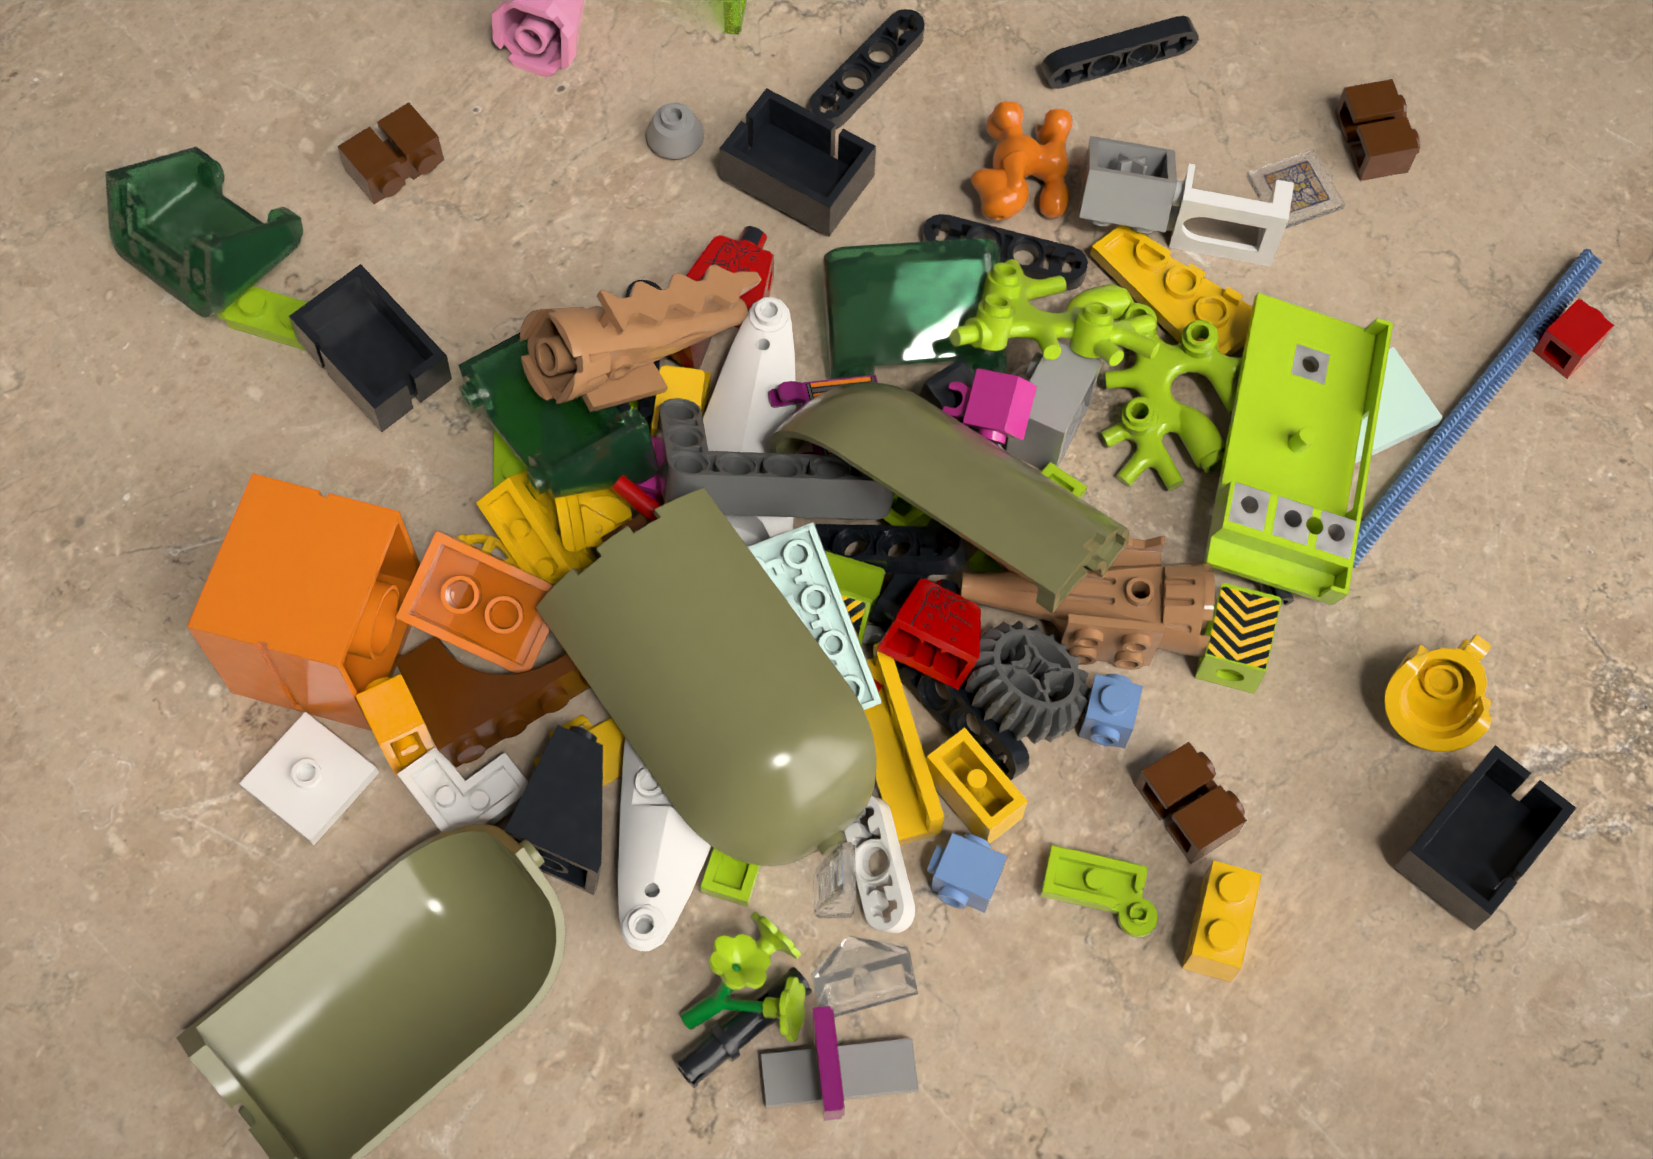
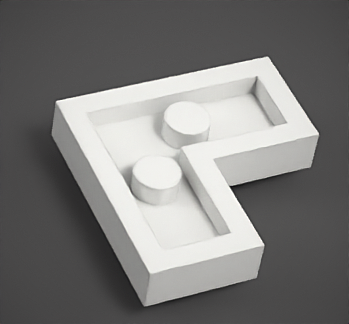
(457, 802)

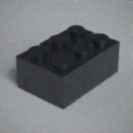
(794, 162)
(371, 347)
(1484, 839)

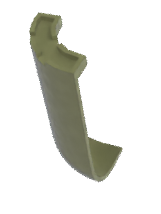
(961, 483)
(718, 685)
(386, 996)

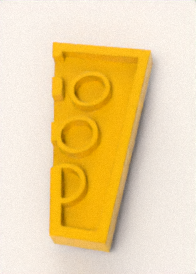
(1173, 289)

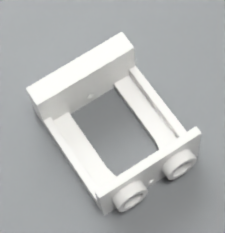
(1268, 216)

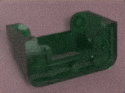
(188, 236)
(902, 302)
(559, 444)

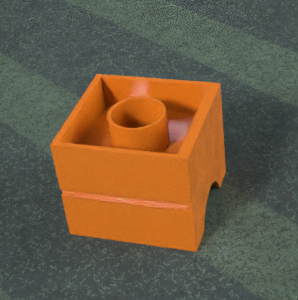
(306, 599)

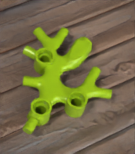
(1086, 321)
(1162, 411)

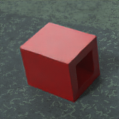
(1573, 338)

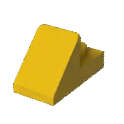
(683, 384)

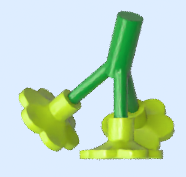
(744, 963)

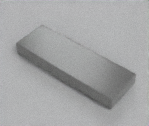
(865, 1068)

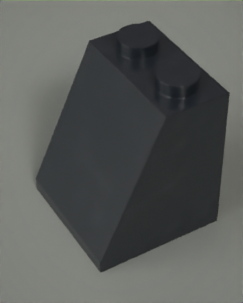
(564, 808)

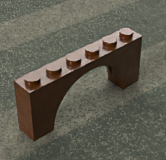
(478, 709)

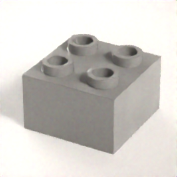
(1127, 185)
(1058, 407)

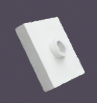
(309, 778)

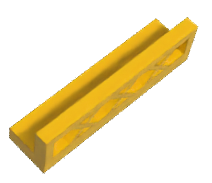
(528, 529)
(901, 766)

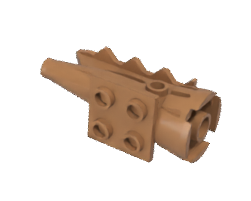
(613, 348)
(1117, 615)

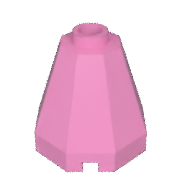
(538, 33)

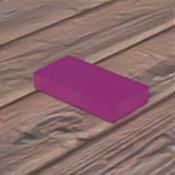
(828, 1063)

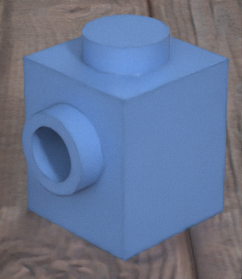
(1111, 710)
(966, 871)

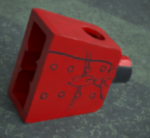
(738, 256)
(936, 632)

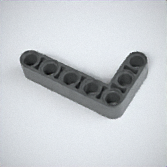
(760, 481)

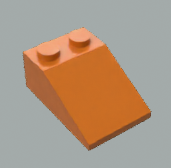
(477, 603)

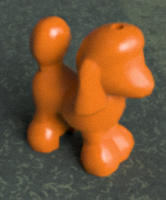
(1018, 156)

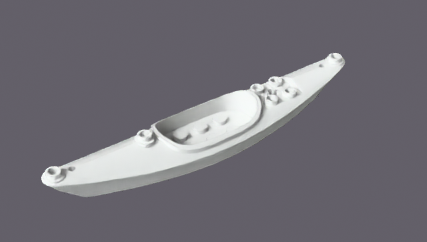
(656, 846)

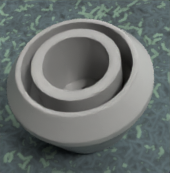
(675, 131)

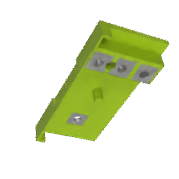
(1297, 450)

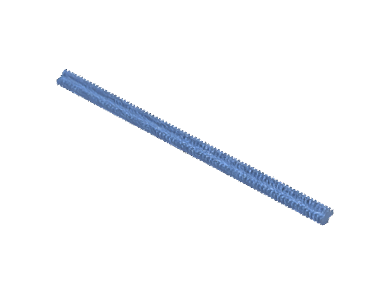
(1474, 401)

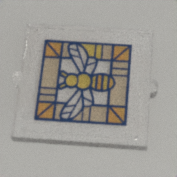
(1312, 190)

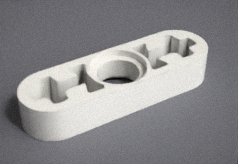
(900, 892)

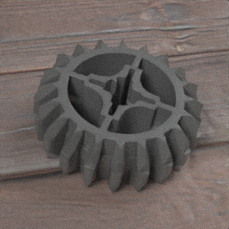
(1021, 688)

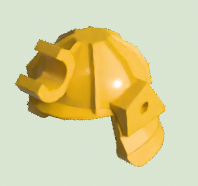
(589, 517)
(1440, 696)

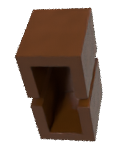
(1379, 120)
(384, 165)
(1179, 780)

